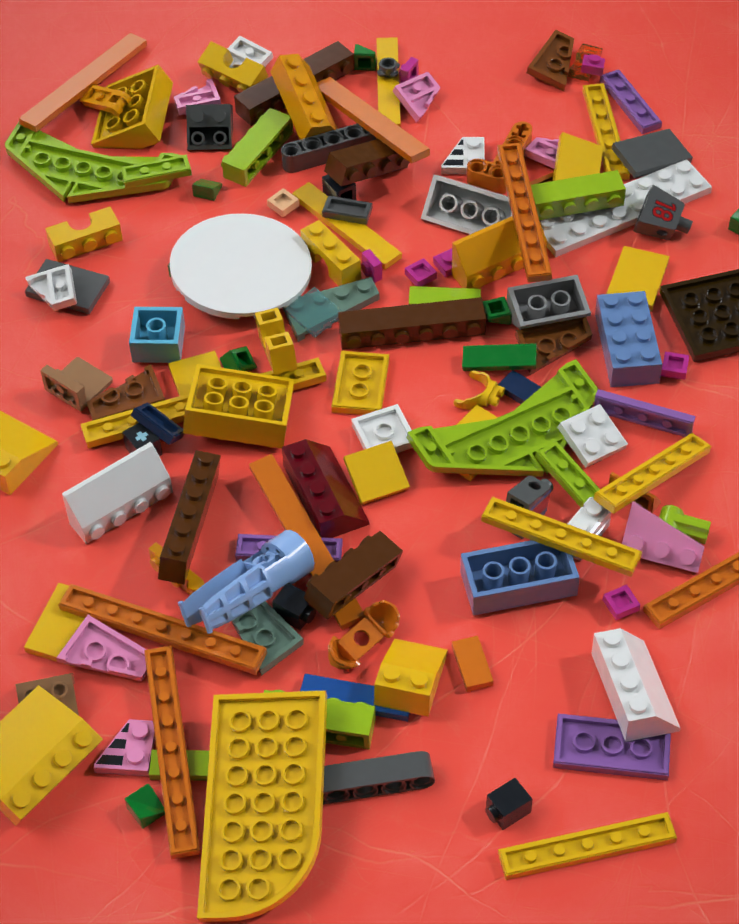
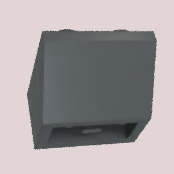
(209, 126)

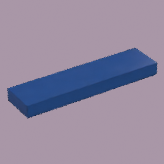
(350, 692)

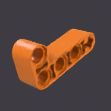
(489, 174)

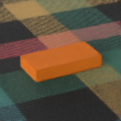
(472, 663)

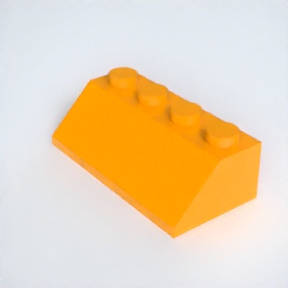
(302, 96)
(487, 255)

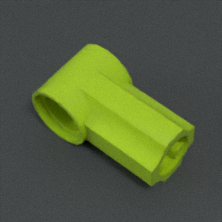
(691, 526)

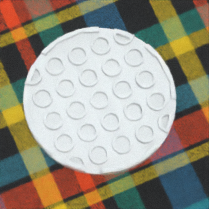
(240, 265)

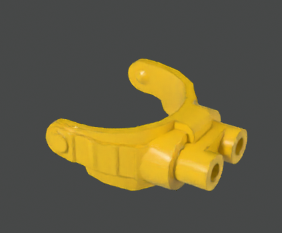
(486, 398)

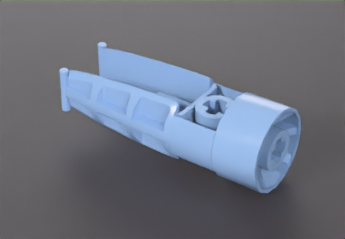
(249, 582)

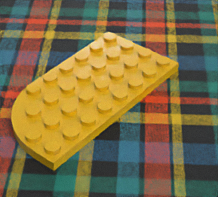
(261, 801)

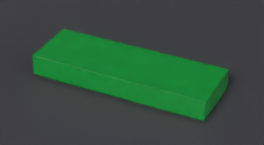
(499, 357)

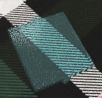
(314, 312)

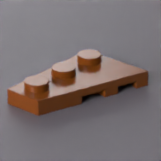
(553, 60)
(555, 339)
(130, 395)

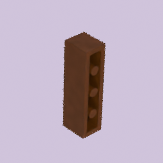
(363, 162)
(352, 574)

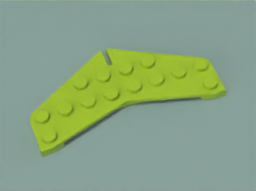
(72, 171)
(512, 440)

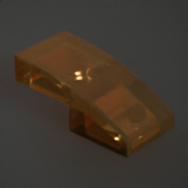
(575, 69)

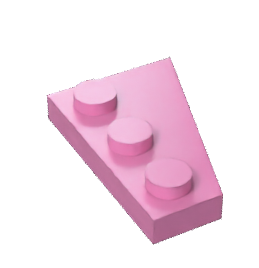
(661, 541)
(104, 650)

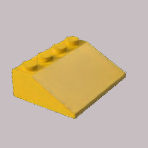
(143, 118)
(238, 406)
(20, 451)
(38, 749)

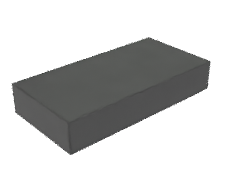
(347, 210)

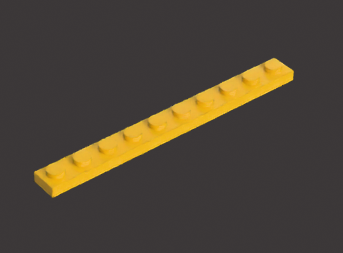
(111, 427)

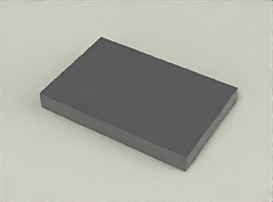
(650, 152)
(87, 284)

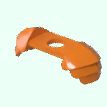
(379, 622)

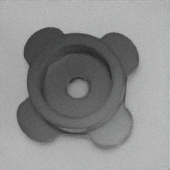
(388, 67)

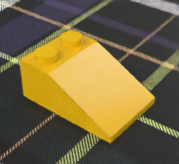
(409, 677)

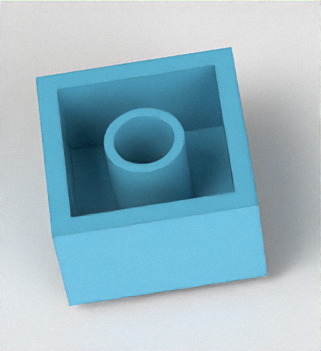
(157, 334)

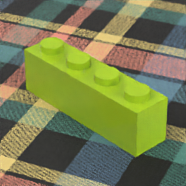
(257, 147)
(579, 194)
(348, 722)

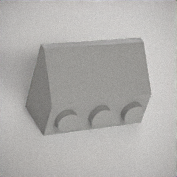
(547, 302)

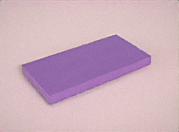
(599, 747)

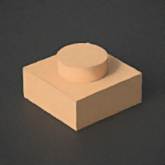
(283, 202)

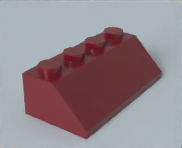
(323, 488)

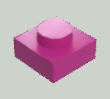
(593, 64)
(409, 69)
(444, 262)
(371, 265)
(420, 273)
(675, 365)
(621, 602)

